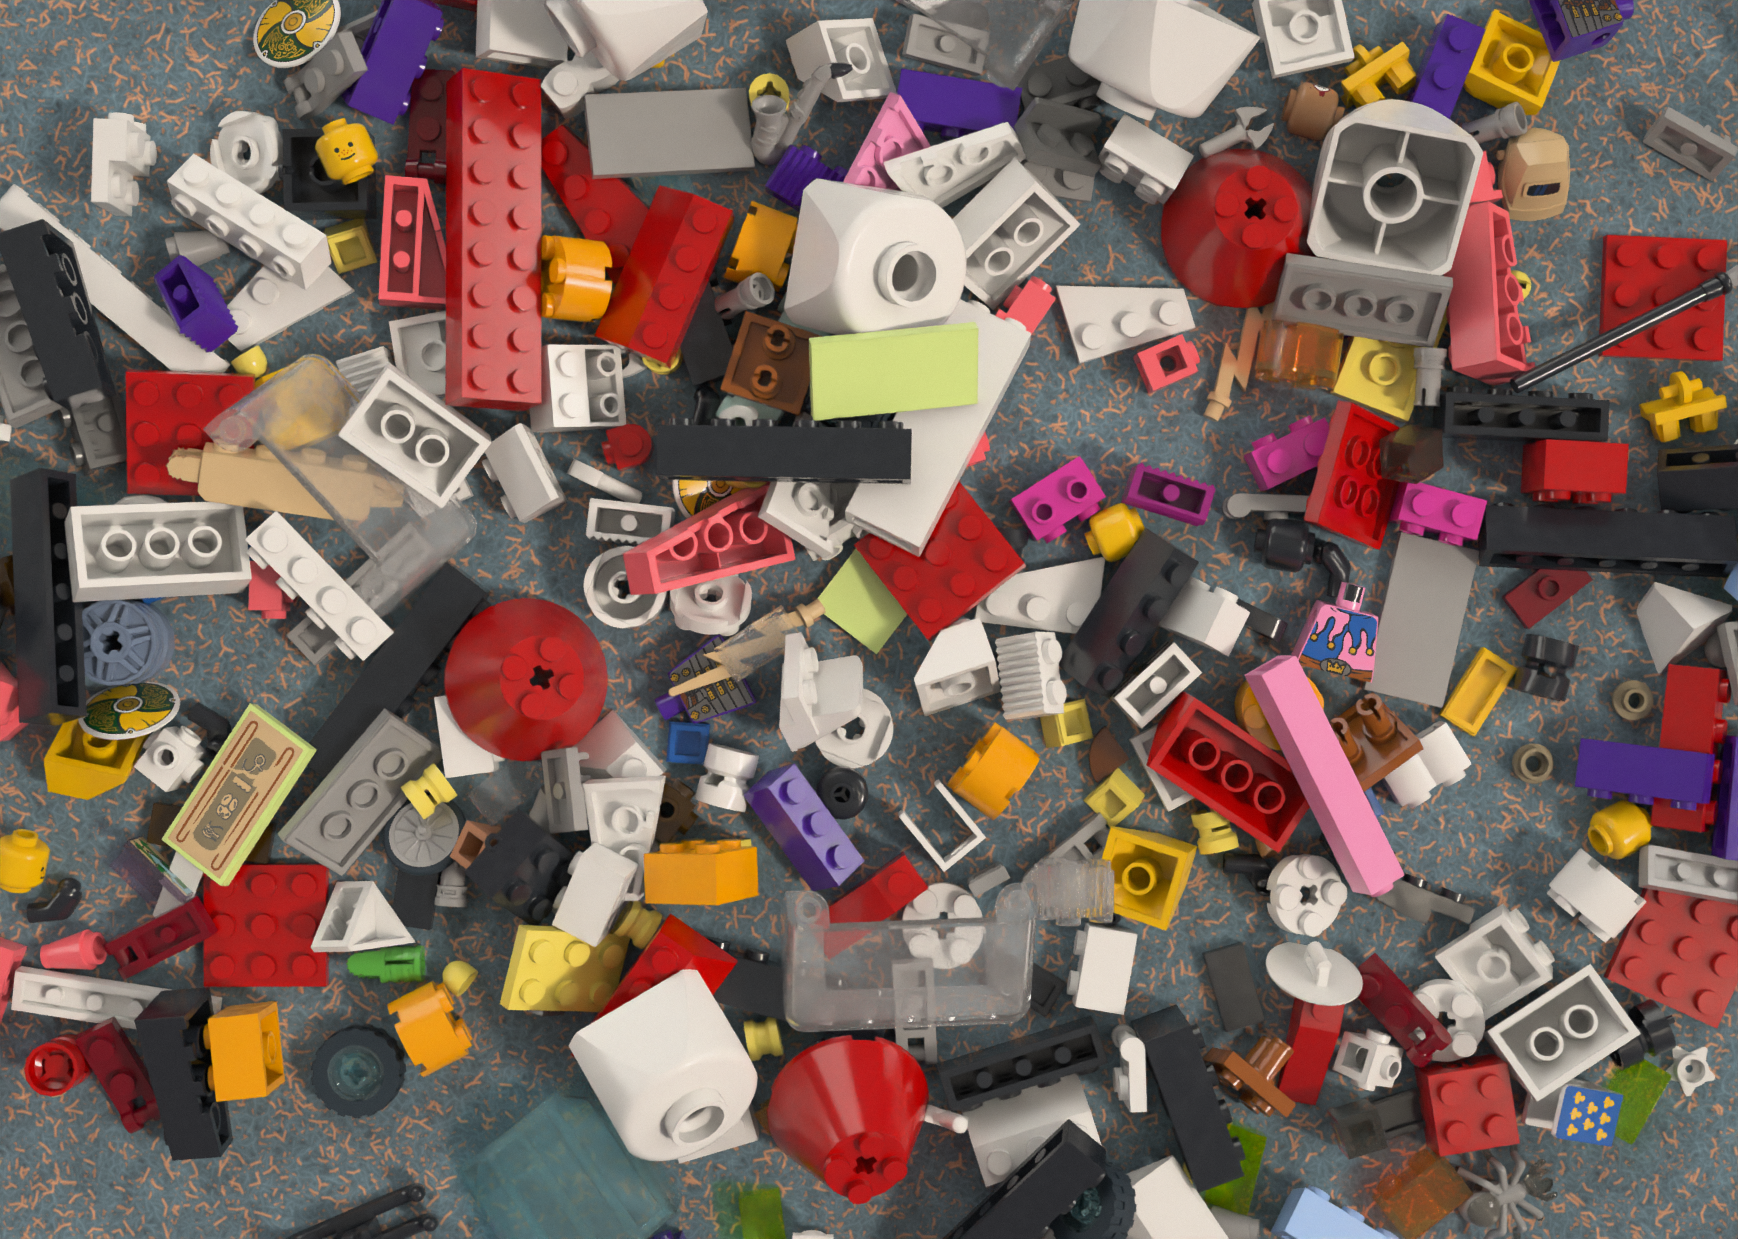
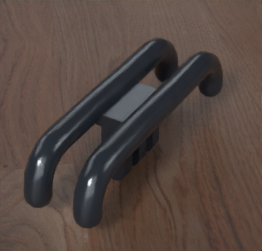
(363, 1223)

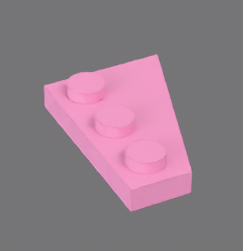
(890, 137)

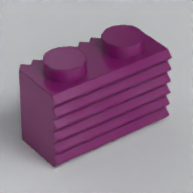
(1168, 494)

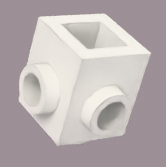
(158, 759)
(1369, 1059)

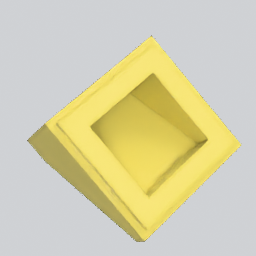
(350, 245)
(1067, 727)
(1115, 797)

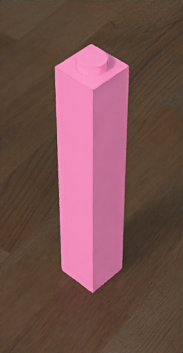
(1325, 775)

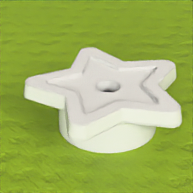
(1699, 1074)

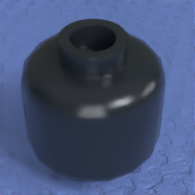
(1285, 544)
(848, 779)

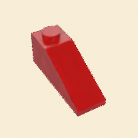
(879, 893)
(1313, 1037)

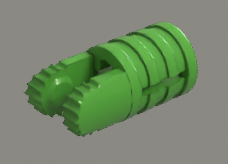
(390, 964)

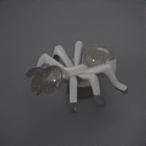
(1497, 1199)

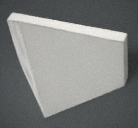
(1677, 622)
(358, 920)

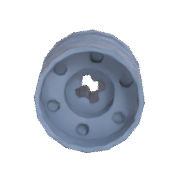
(145, 639)

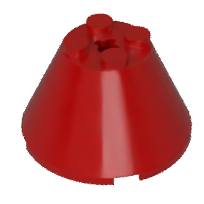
(1233, 226)
(491, 673)
(850, 1113)

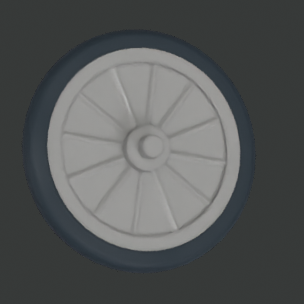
(423, 845)

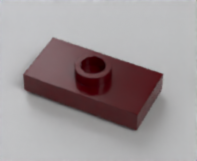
(1543, 593)

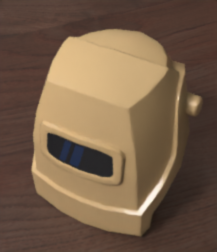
(1534, 175)

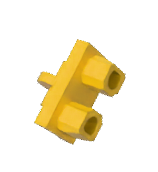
(1375, 69)
(1679, 401)

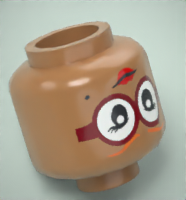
(1311, 111)

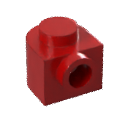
(627, 446)

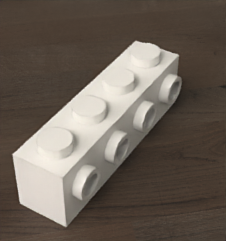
(249, 221)
(319, 585)

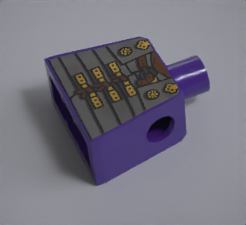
(1579, 25)
(707, 700)

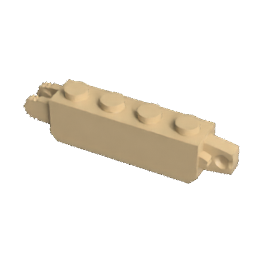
(244, 479)

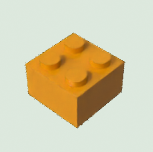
(700, 872)
(244, 1051)

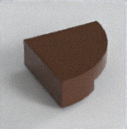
(1105, 755)

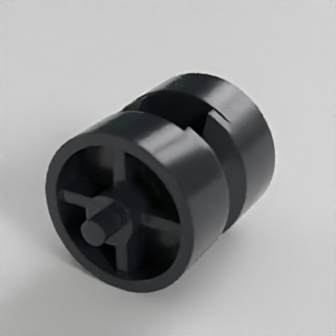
(1654, 1039)

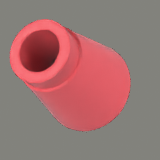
(75, 951)

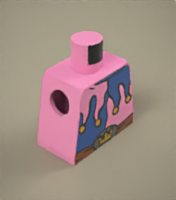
(1340, 636)

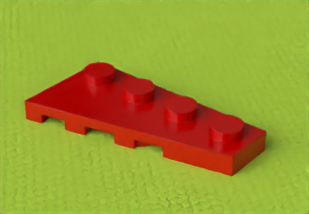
(601, 207)

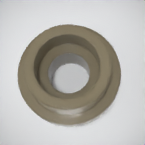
(1620, 700)
(1544, 767)

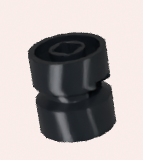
(1547, 653)

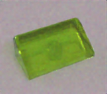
(1641, 1090)
(1238, 1193)
(761, 1214)

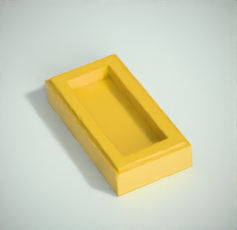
(1477, 691)

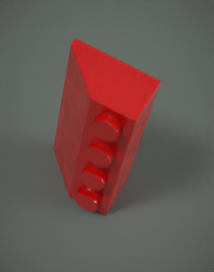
(665, 275)
(1228, 771)
(667, 953)

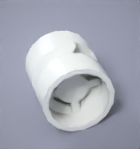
(726, 777)

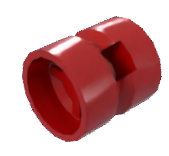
(56, 1066)

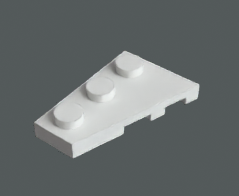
(274, 303)
(1121, 317)
(801, 510)

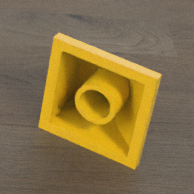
(86, 764)
(1148, 874)

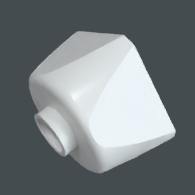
(628, 33)
(1157, 53)
(1403, 225)
(873, 260)
(668, 1069)

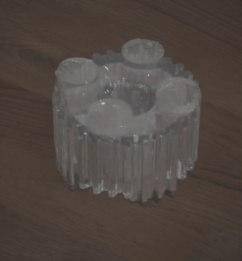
(1074, 890)

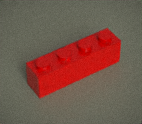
(1693, 724)

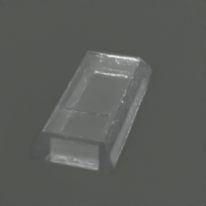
(756, 644)

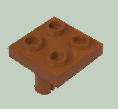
(770, 364)
(1374, 740)
(1255, 1075)

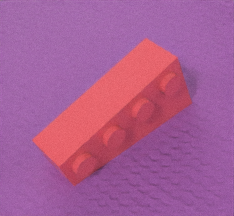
(1484, 300)
(709, 546)

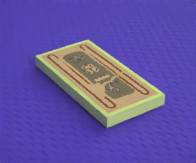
(239, 794)

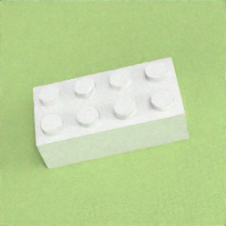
(156, 550)

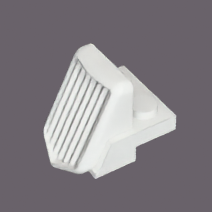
(816, 693)

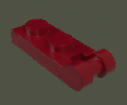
(428, 125)
(161, 937)
(1401, 1012)
(119, 1072)

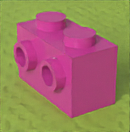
(1288, 456)
(1058, 499)
(1437, 511)

